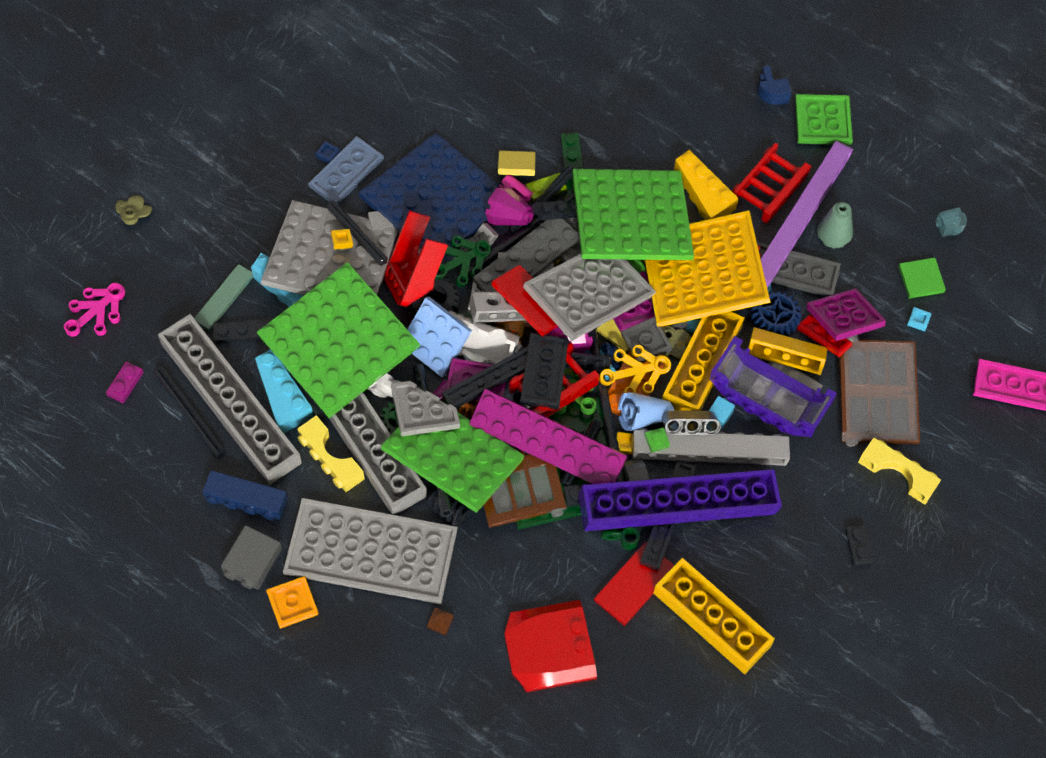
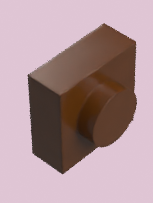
(440, 621)

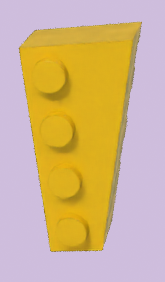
(704, 188)

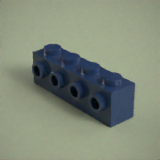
(245, 495)

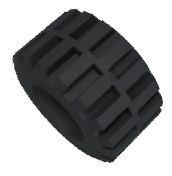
(444, 290)

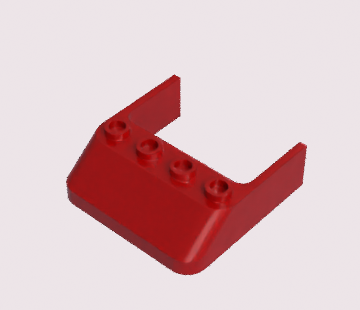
(408, 272)

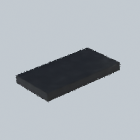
(544, 371)

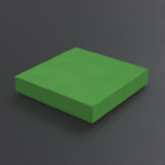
(921, 278)

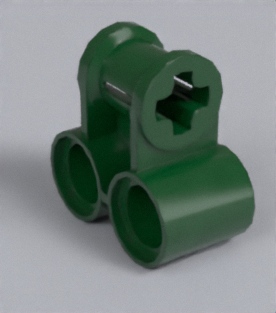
(620, 534)

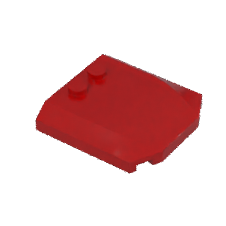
(550, 646)

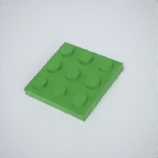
(823, 119)

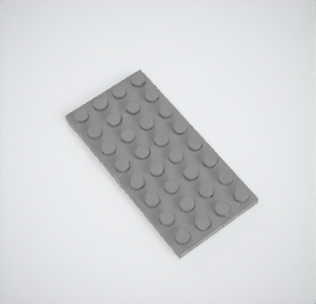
(371, 551)

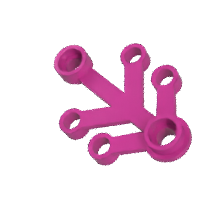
(96, 307)

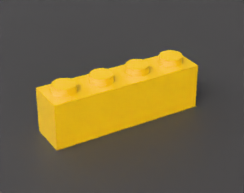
(787, 351)

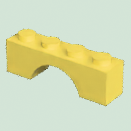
(344, 471)
(920, 481)

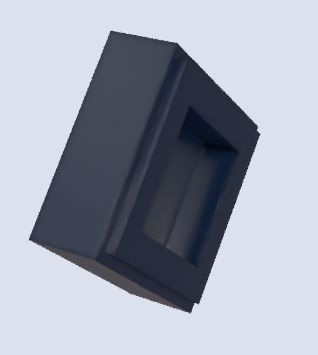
(327, 152)

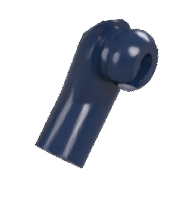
(609, 349)

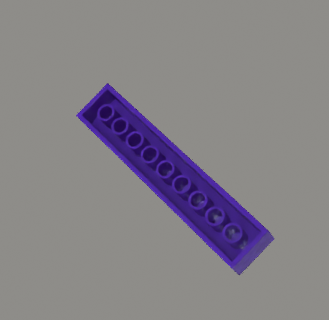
(679, 500)

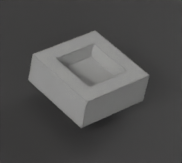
(486, 233)

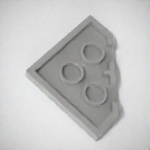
(421, 411)

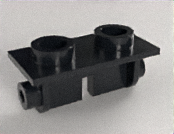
(592, 362)

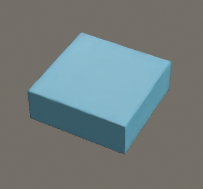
(919, 319)

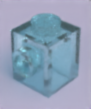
(951, 222)

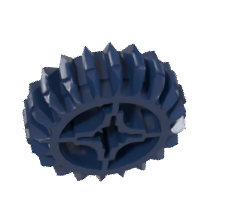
(786, 310)

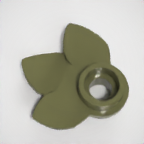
(132, 209)
(678, 340)

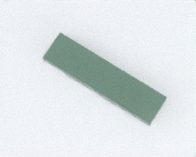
(223, 297)

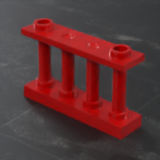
(778, 198)
(572, 390)

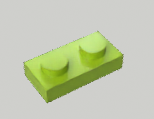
(539, 186)

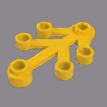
(638, 369)

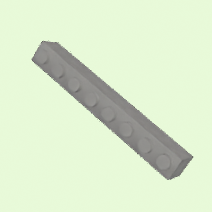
(717, 448)

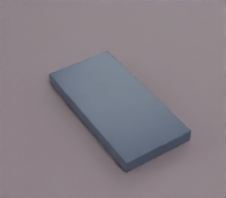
(346, 170)

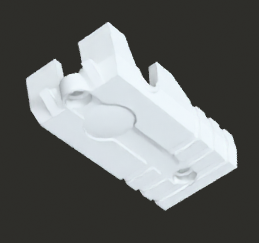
(487, 342)

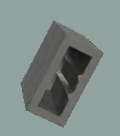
(251, 558)

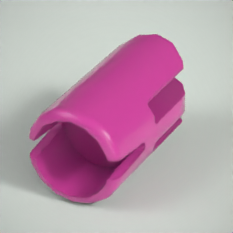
(521, 190)

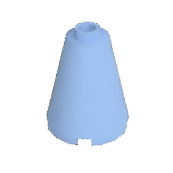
(641, 410)

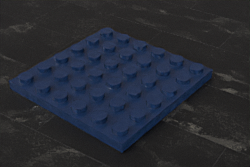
(435, 183)

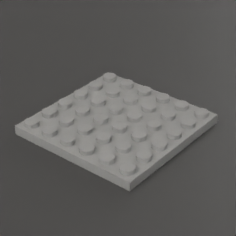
(307, 256)

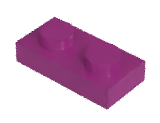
(124, 382)

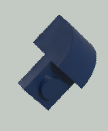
(772, 90)

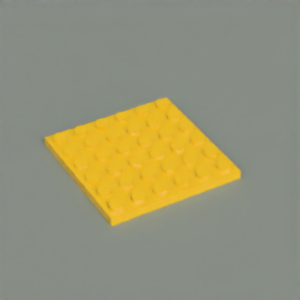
(719, 278)

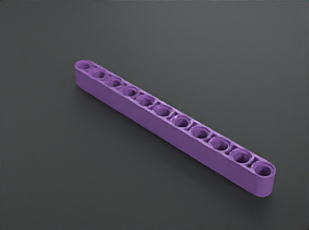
(804, 210)

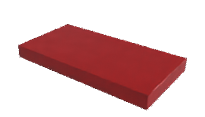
(511, 288)
(631, 587)

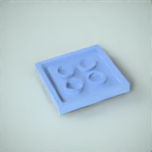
(439, 336)

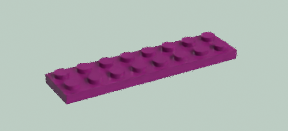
(547, 439)

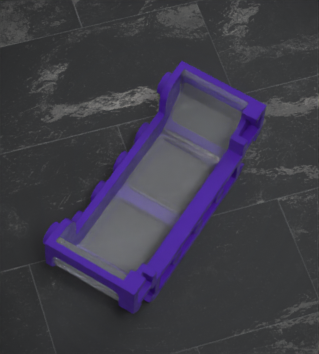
(769, 392)

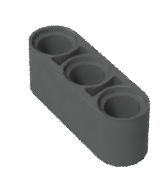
(682, 419)

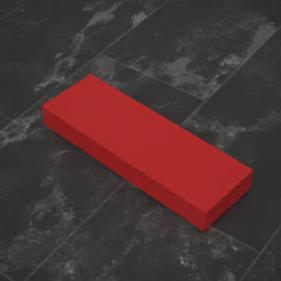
(816, 332)

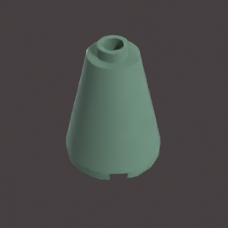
(836, 226)

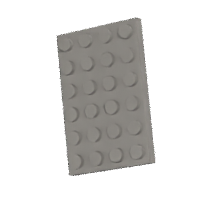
(588, 293)

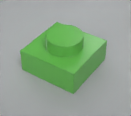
(657, 440)

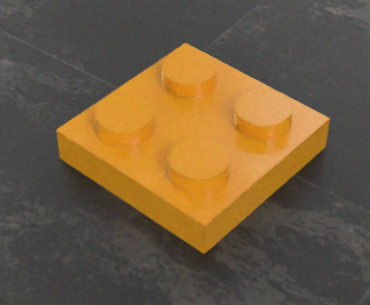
(292, 602)

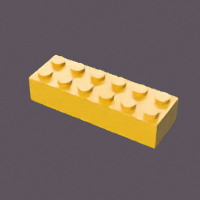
(691, 381)
(713, 616)

